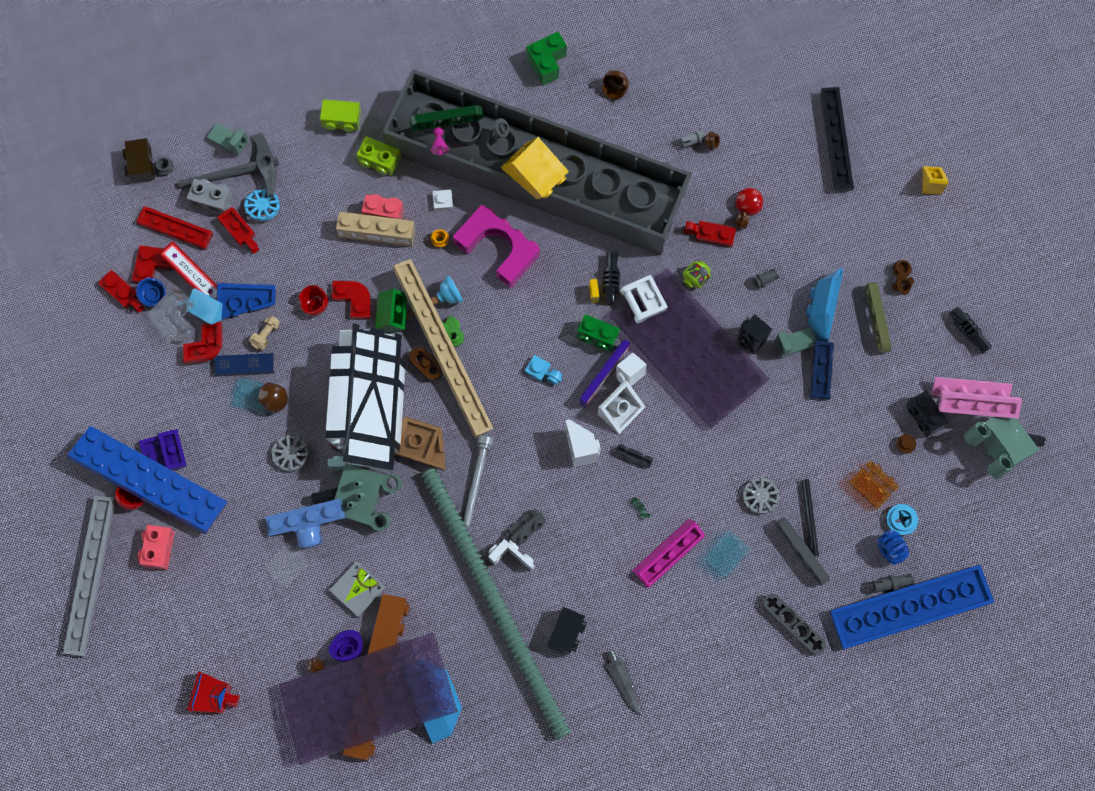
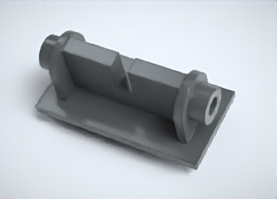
(533, 522)

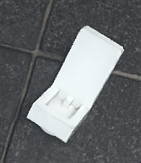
(498, 552)

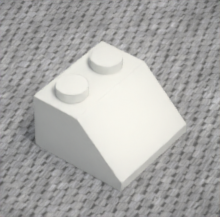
(582, 444)

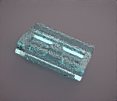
(247, 395)
(727, 554)

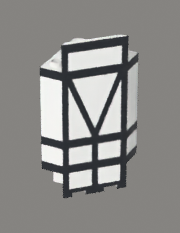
(366, 397)

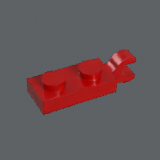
(238, 229)
(711, 233)
(120, 291)

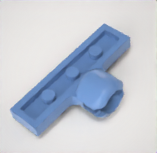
(306, 521)

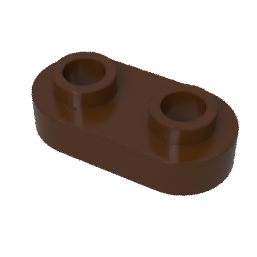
(427, 364)

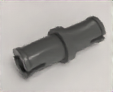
(892, 582)

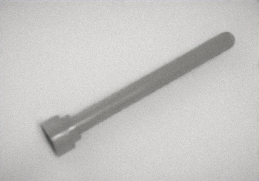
(484, 444)

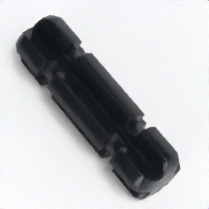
(634, 455)

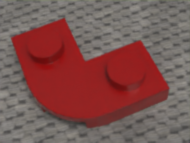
(357, 294)
(207, 348)

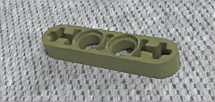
(878, 317)

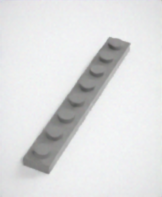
(89, 576)

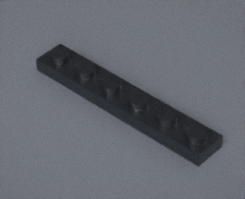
(836, 139)

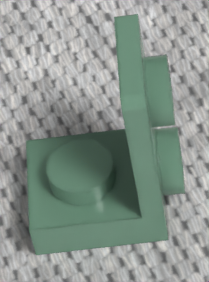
(228, 139)
(794, 342)

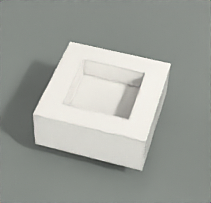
(442, 200)

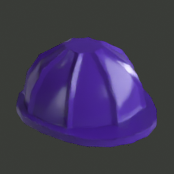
(346, 646)

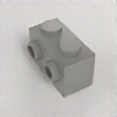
(209, 196)

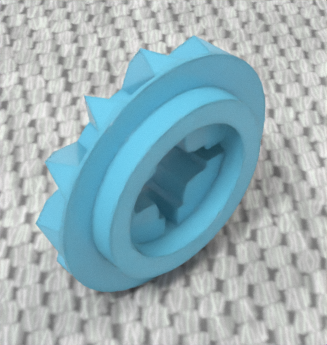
(905, 511)

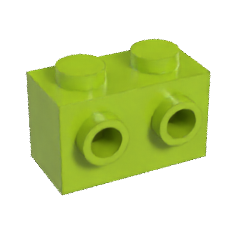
(340, 115)
(378, 156)

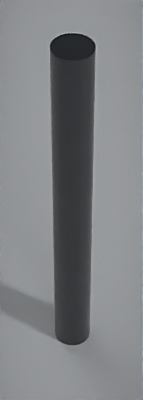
(810, 517)

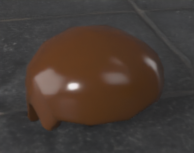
(615, 84)
(273, 397)

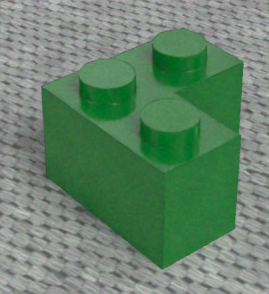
(543, 57)

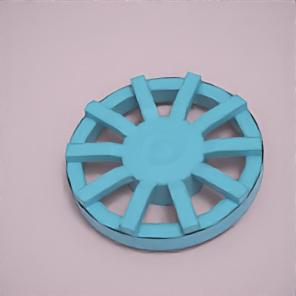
(261, 205)

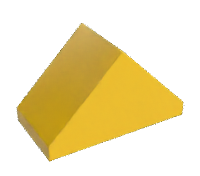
(934, 180)

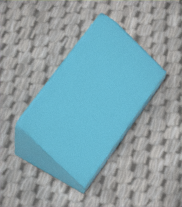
(205, 307)

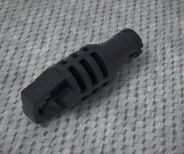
(611, 277)
(970, 329)

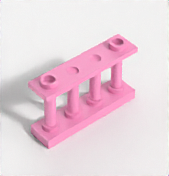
(976, 397)

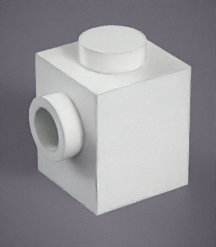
(631, 369)

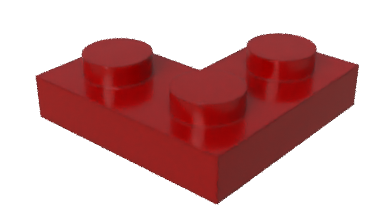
(147, 262)

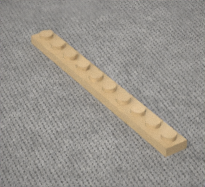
(443, 348)

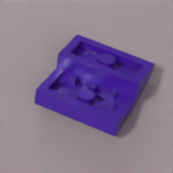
(165, 450)

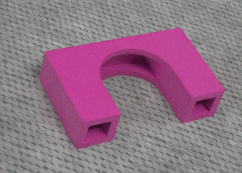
(486, 223)

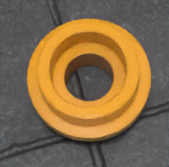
(439, 233)

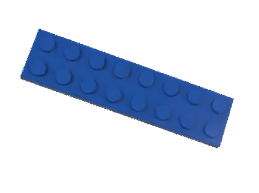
(147, 479)
(911, 607)

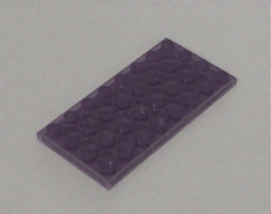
(692, 352)
(367, 698)

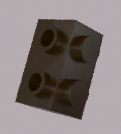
(139, 160)

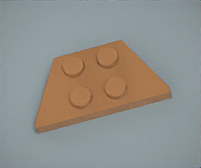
(422, 443)

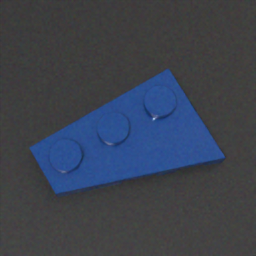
(244, 297)

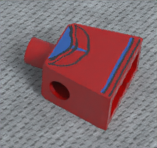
(211, 695)

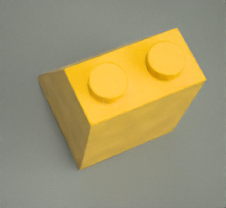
(536, 168)

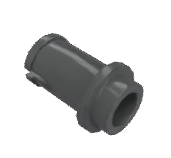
(765, 278)

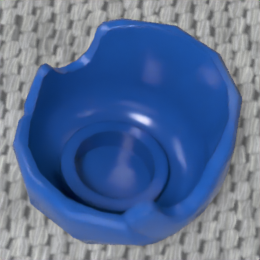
(150, 291)

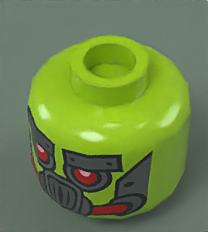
(696, 274)

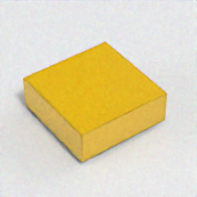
(594, 292)

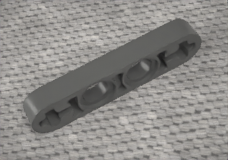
(802, 551)
(795, 622)

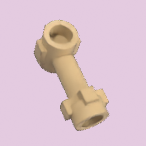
(259, 341)

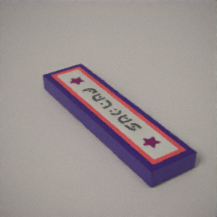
(604, 373)

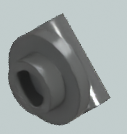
(500, 129)

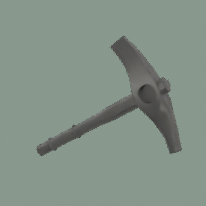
(264, 163)

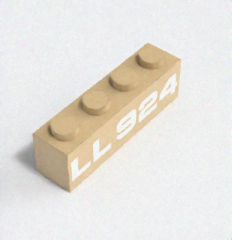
(375, 229)

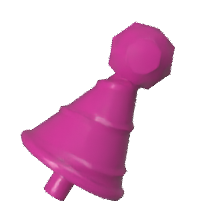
(439, 146)

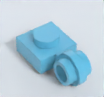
(539, 369)

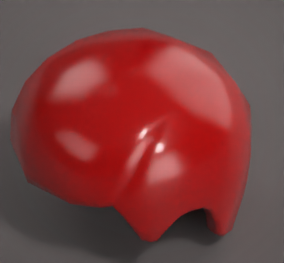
(750, 201)
(313, 300)
(127, 500)

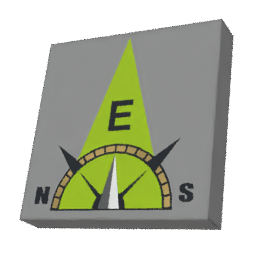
(357, 589)

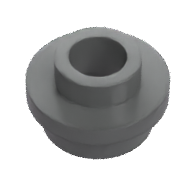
(161, 162)

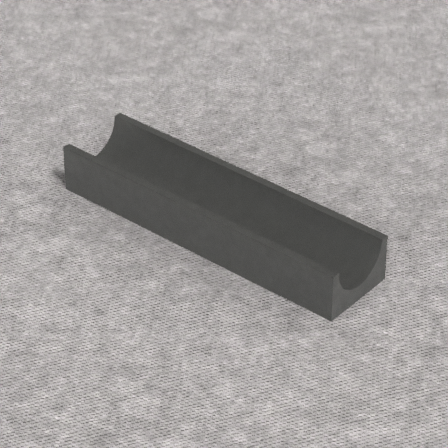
(605, 183)

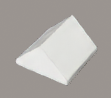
(621, 407)

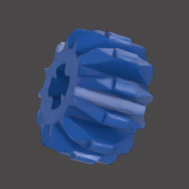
(893, 547)

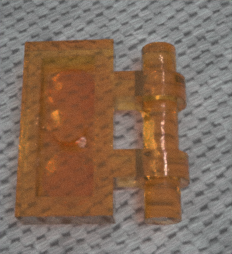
(870, 488)

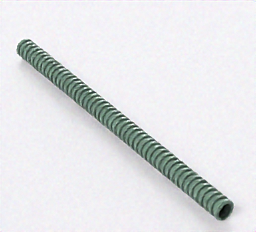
(495, 603)

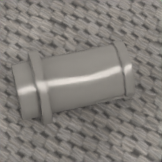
(691, 139)

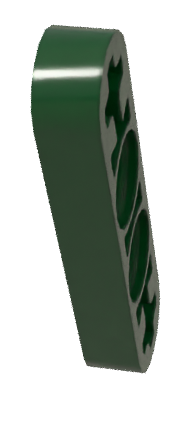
(446, 118)

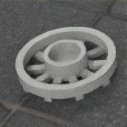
(290, 453)
(761, 496)

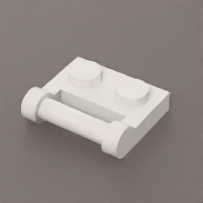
(649, 296)

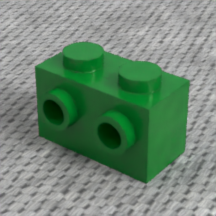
(391, 311)
(598, 333)

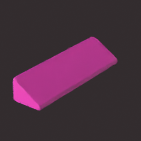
(668, 552)

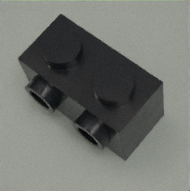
(753, 333)
(926, 414)
(566, 631)

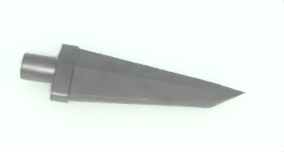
(620, 674)

